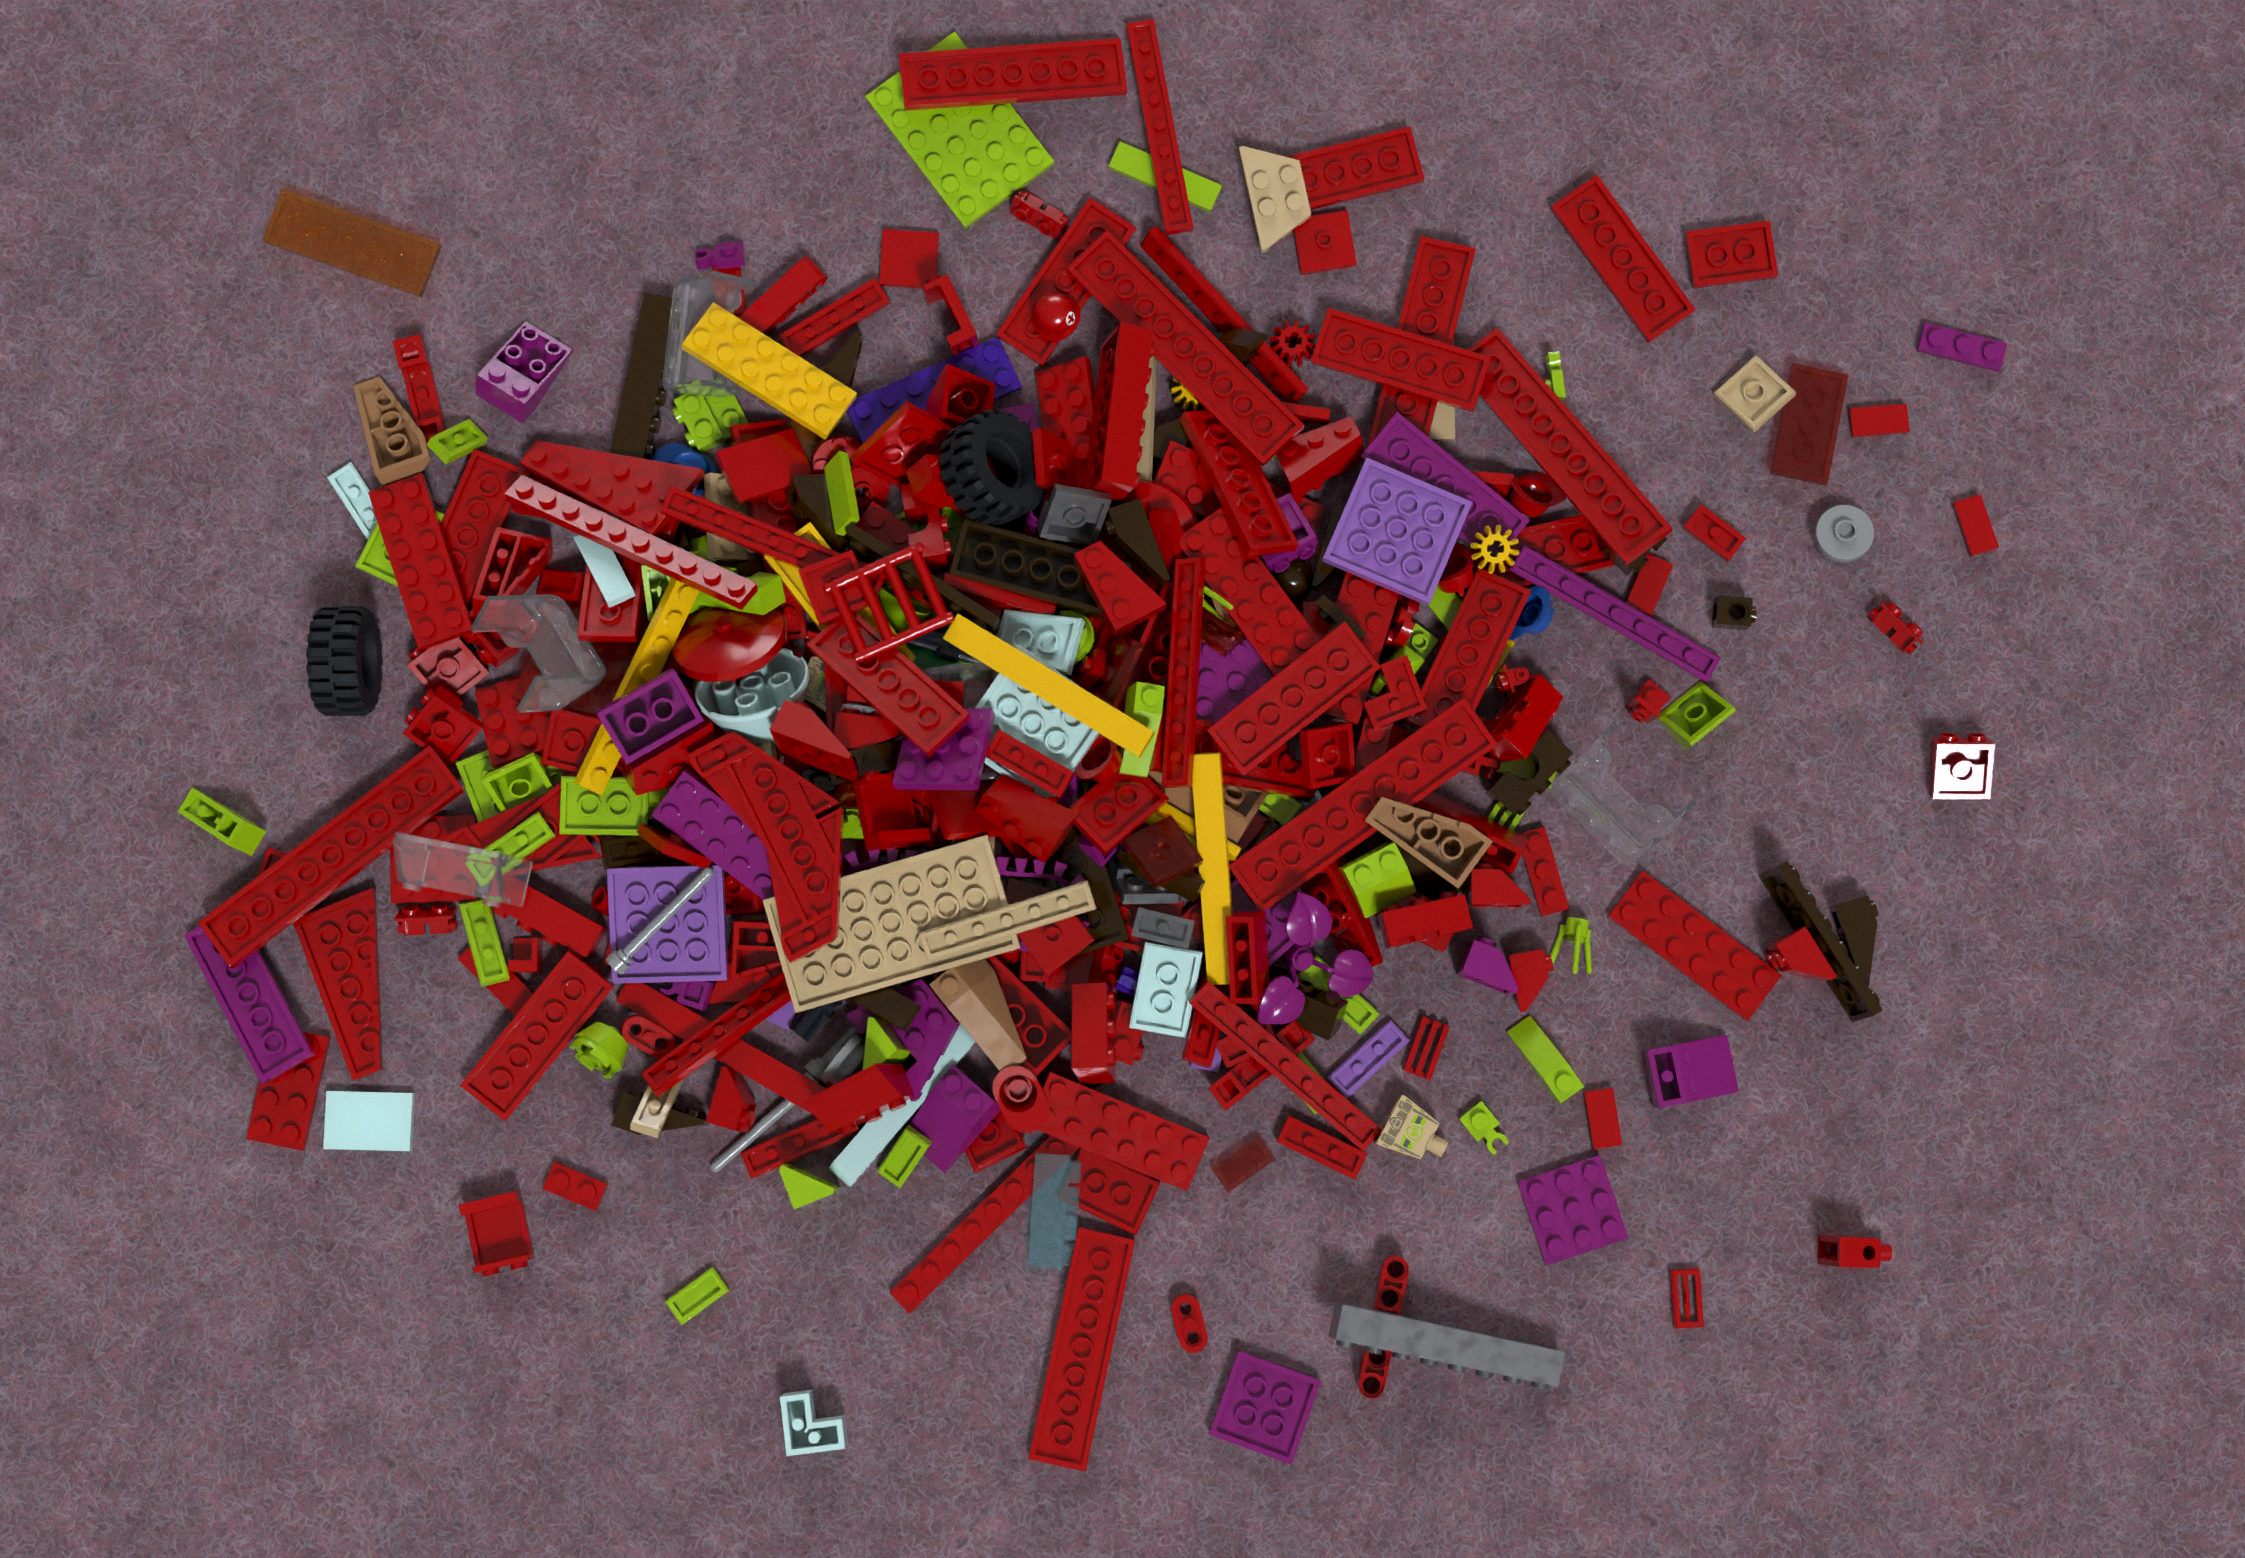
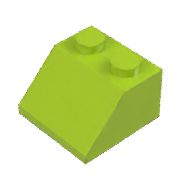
(1378, 878)

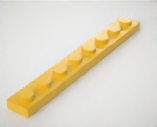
(644, 666)

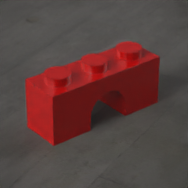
(932, 537)

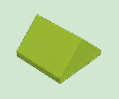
(1695, 715)
(518, 782)
(883, 1045)
(804, 1186)

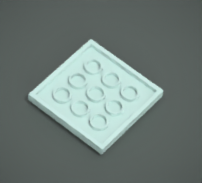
(1035, 724)

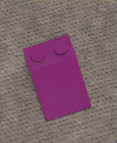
(953, 1117)

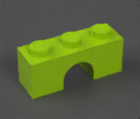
(768, 597)

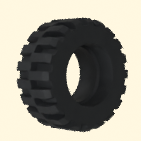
(969, 474)
(344, 661)

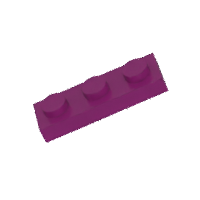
(1961, 347)

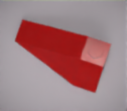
(1348, 924)

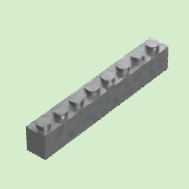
(1446, 1344)

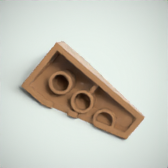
(393, 438)
(1435, 840)
(981, 1008)

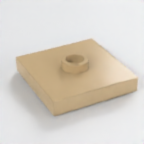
(1754, 394)

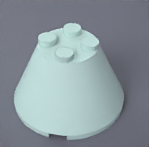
(755, 699)

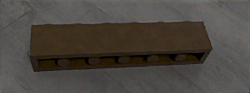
(643, 383)

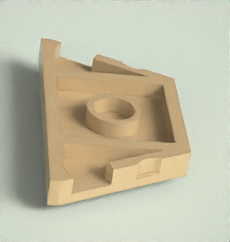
(1275, 194)

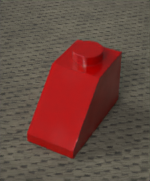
(1531, 974)
(732, 1102)

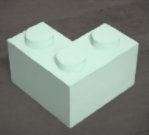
(806, 1433)

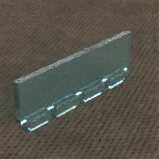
(1050, 1204)

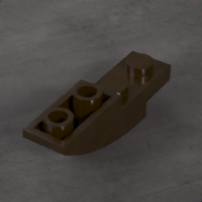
(870, 758)

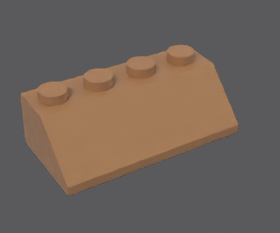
(1240, 804)

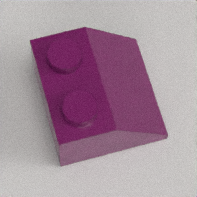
(1487, 966)

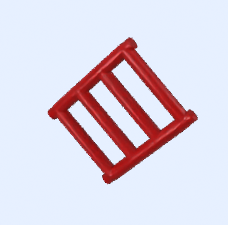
(889, 639)

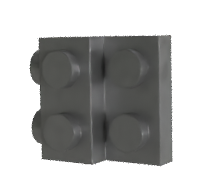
(1073, 515)
(1134, 889)

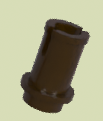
(1269, 828)

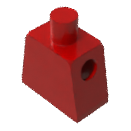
(1852, 1251)

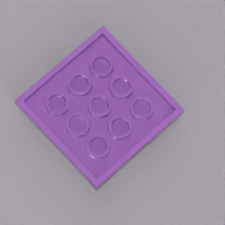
(1397, 531)
(689, 944)

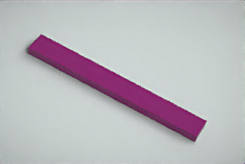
(1615, 613)

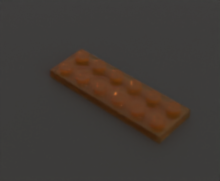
(352, 243)

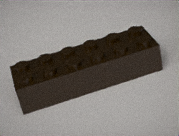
(1023, 567)

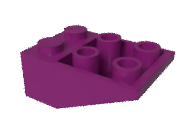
(522, 372)
(1690, 1071)

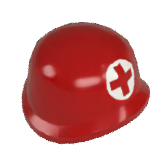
(1055, 316)

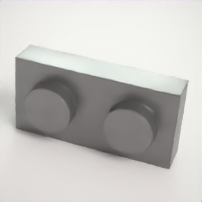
(1163, 928)

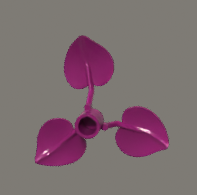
(1305, 923)

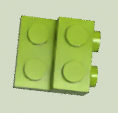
(708, 419)

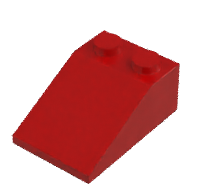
(808, 740)

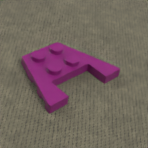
(925, 1037)

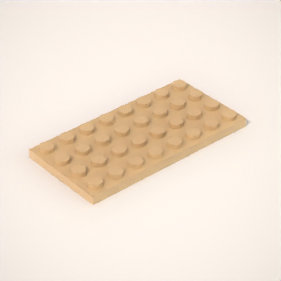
(882, 921)

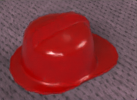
(1535, 494)
(1458, 571)
(1100, 761)
(1021, 1098)

